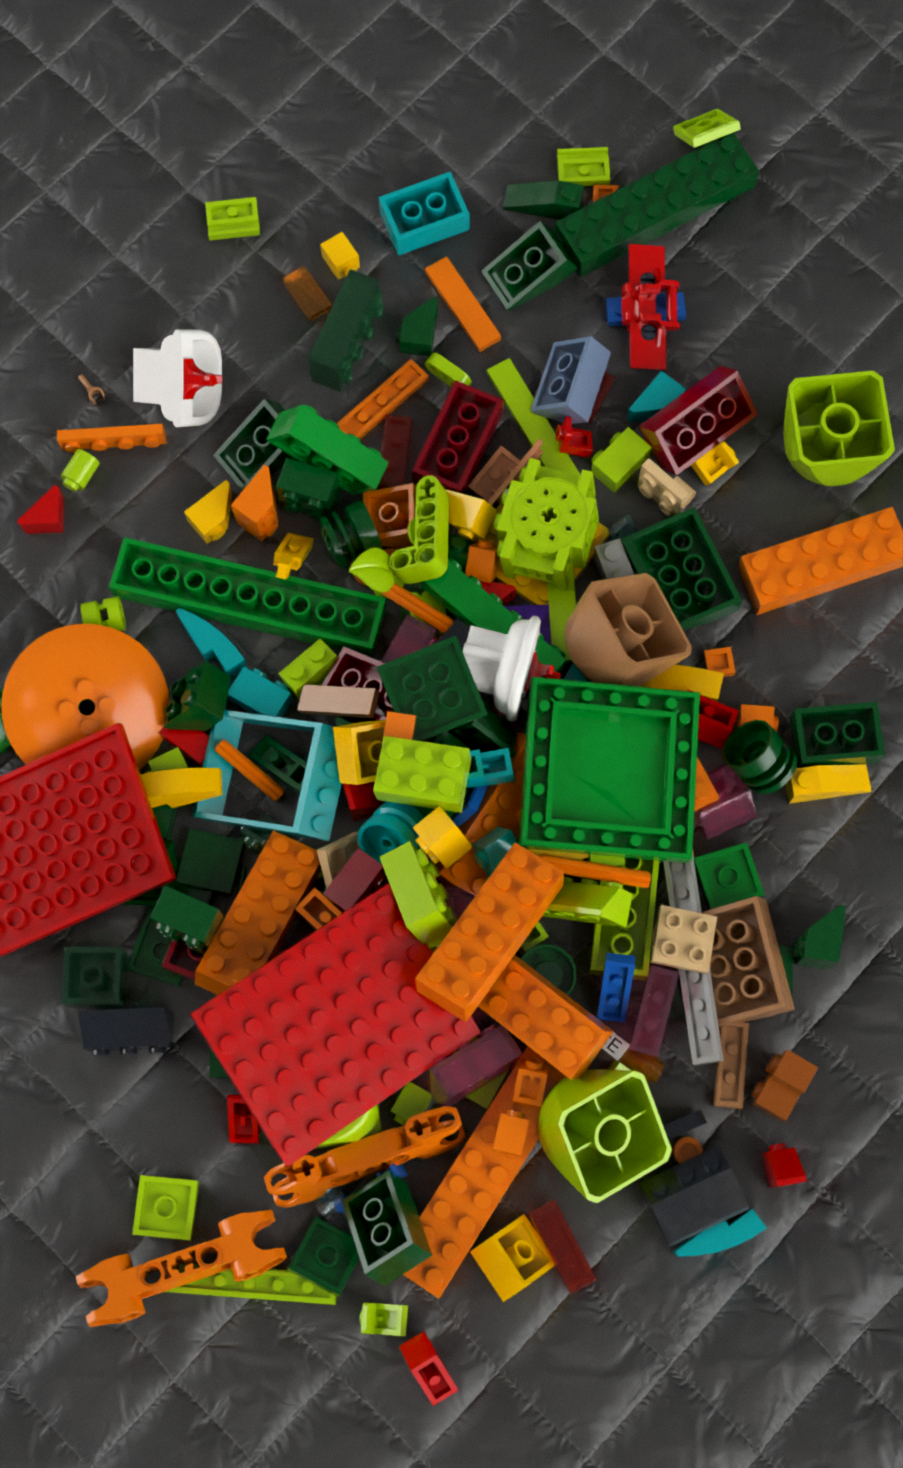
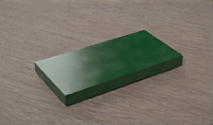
(152, 947)

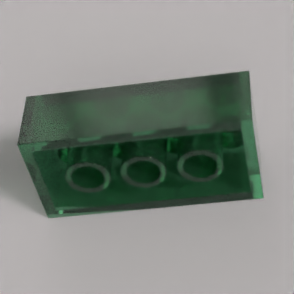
(346, 331)

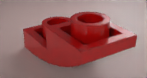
(190, 742)

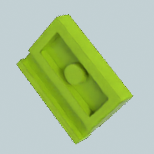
(584, 166)
(232, 218)

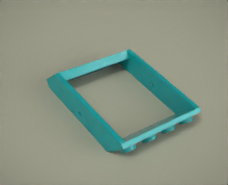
(319, 786)

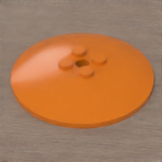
(77, 665)

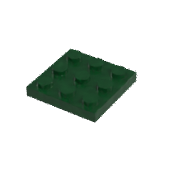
(433, 687)

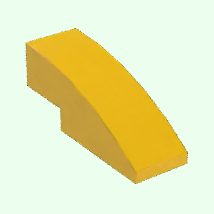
(684, 677)
(182, 786)

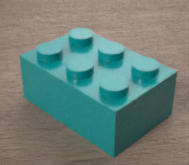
(424, 213)

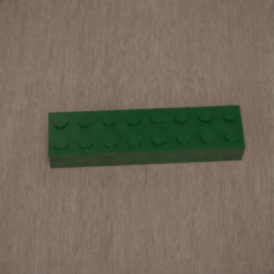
(657, 203)

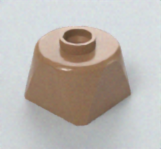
(624, 632)

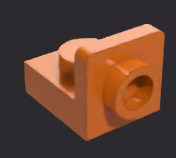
(530, 1081)

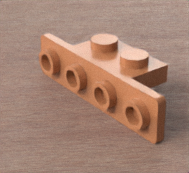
(499, 473)

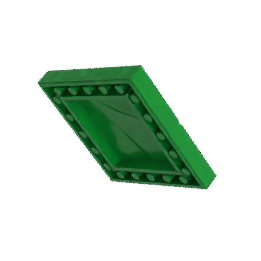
(609, 770)

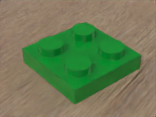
(728, 876)

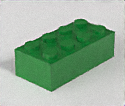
(323, 445)

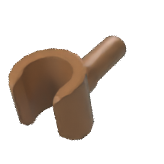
(91, 389)

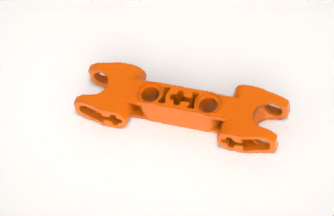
(419, 1138)
(129, 1284)

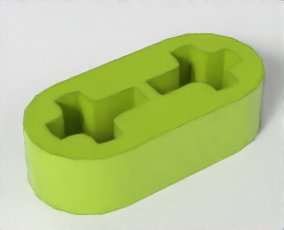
(446, 370)

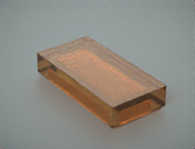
(307, 293)

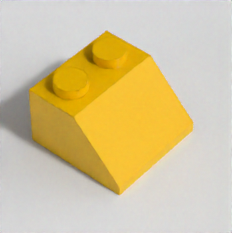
(358, 751)
(513, 1258)

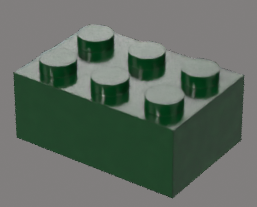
(837, 735)
(186, 919)
(386, 1228)

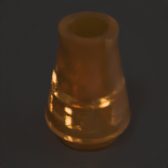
(646, 1064)

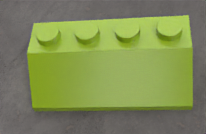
(591, 903)

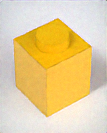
(340, 255)

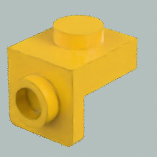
(715, 463)

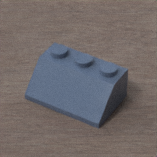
(571, 380)

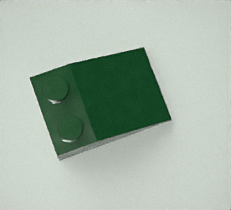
(529, 267)
(247, 447)

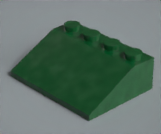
(686, 568)

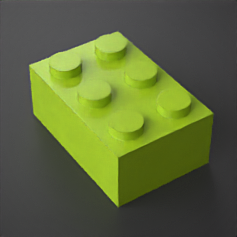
(422, 774)
(419, 894)

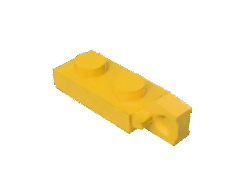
(291, 554)

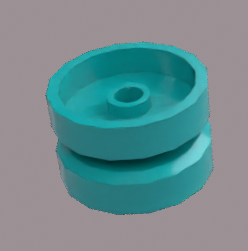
(388, 829)

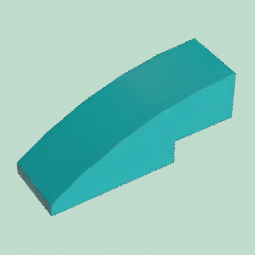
(212, 643)
(490, 768)
(722, 1235)

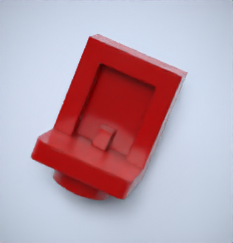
(573, 440)

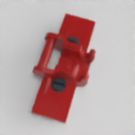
(639, 313)

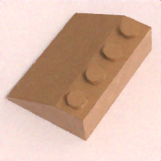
(747, 964)

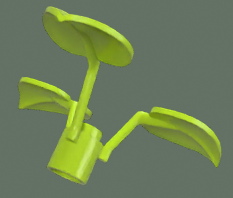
(376, 573)

